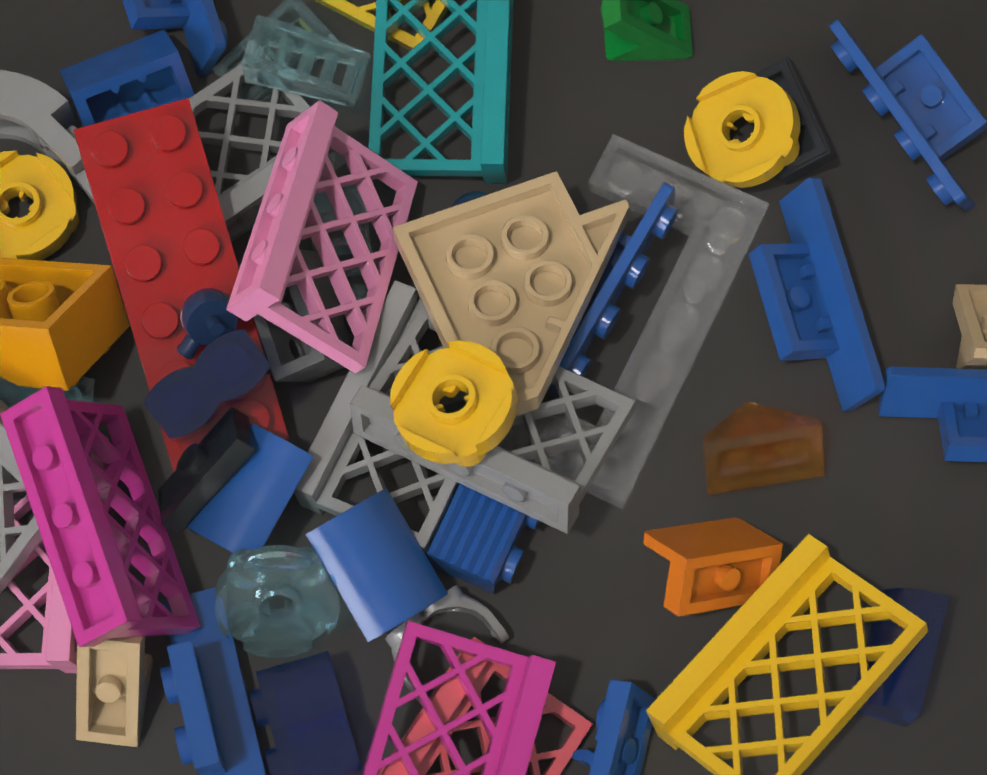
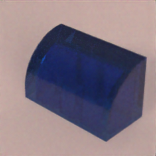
(904, 691)

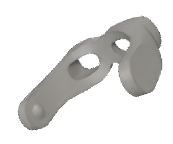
(453, 602)

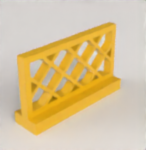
(754, 633)

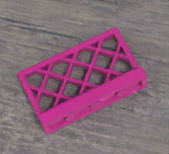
(81, 538)
(516, 719)

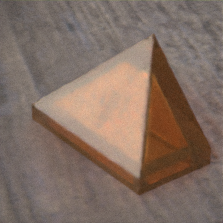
(762, 449)

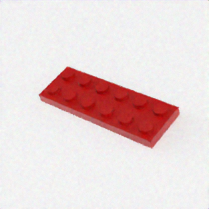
(166, 240)

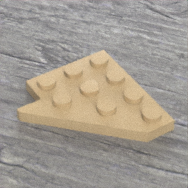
(512, 274)

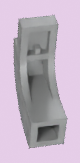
(41, 118)

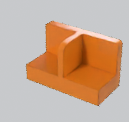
(713, 563)

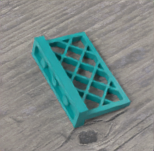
(490, 83)

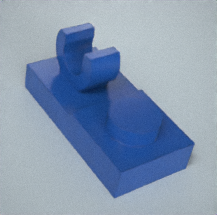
(621, 732)

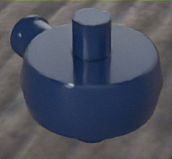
(204, 320)

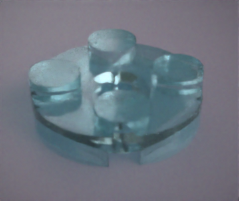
(270, 572)

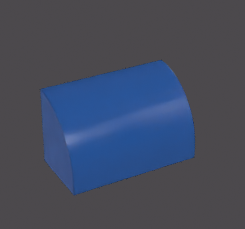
(127, 79)
(255, 495)
(377, 564)

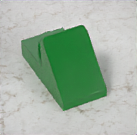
(646, 30)

